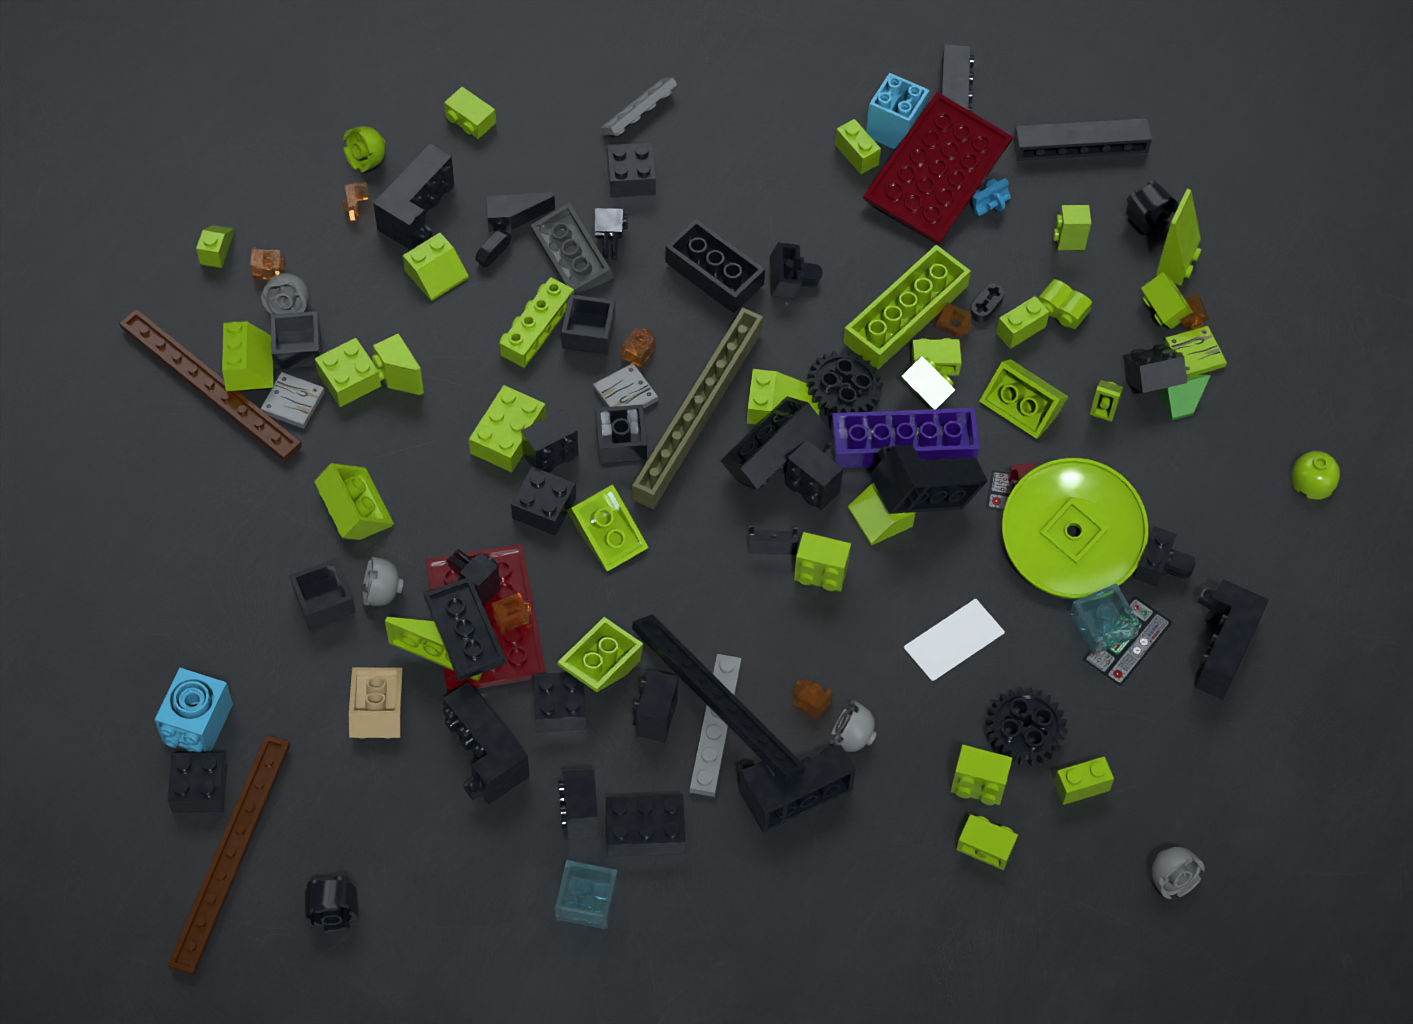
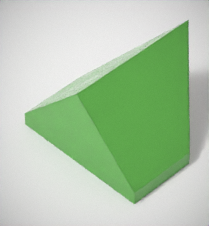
(1184, 398)

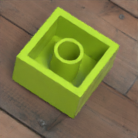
(347, 372)
(822, 562)
(981, 775)

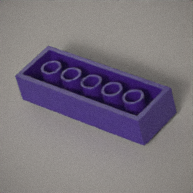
(930, 431)

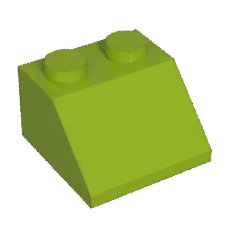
(434, 266)
(397, 365)
(874, 517)

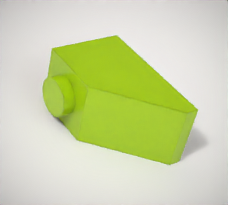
(214, 245)
(1106, 400)

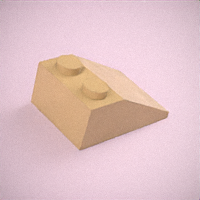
(375, 703)

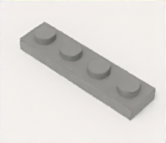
(643, 103)

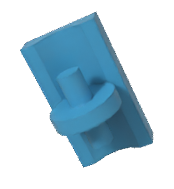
(992, 197)

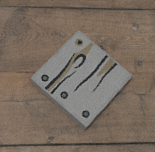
(625, 388)
(293, 400)

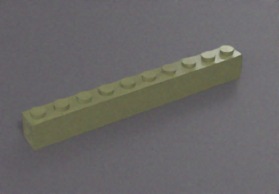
(697, 408)

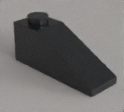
(514, 210)

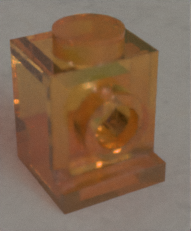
(266, 263)
(954, 313)
(638, 347)
(511, 612)
(811, 698)

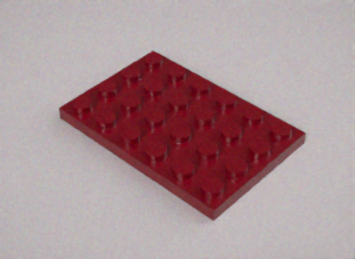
(937, 168)
(520, 644)

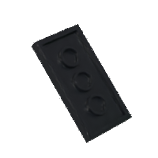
(464, 629)

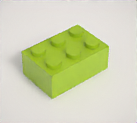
(499, 431)

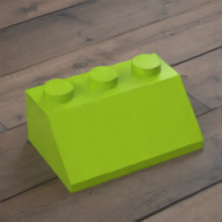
(246, 357)
(1023, 398)
(353, 501)

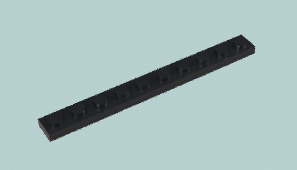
(719, 698)

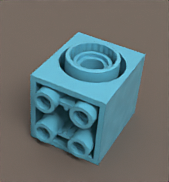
(895, 110)
(193, 712)

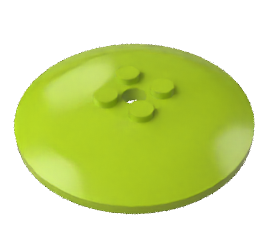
(1082, 496)

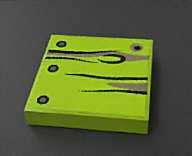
(1198, 349)

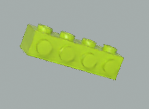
(535, 323)

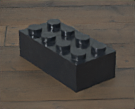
(715, 265)

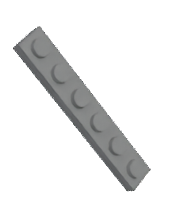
(714, 732)

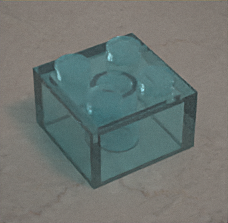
(1105, 619)
(586, 894)

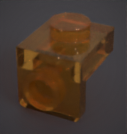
(354, 193)
(1199, 316)

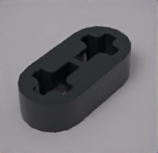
(493, 247)
(983, 300)

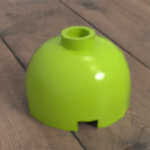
(364, 148)
(1315, 475)

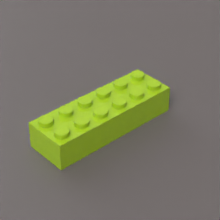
(906, 307)

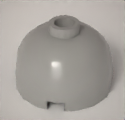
(285, 294)
(381, 582)
(854, 728)
(1176, 871)

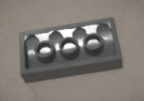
(572, 249)

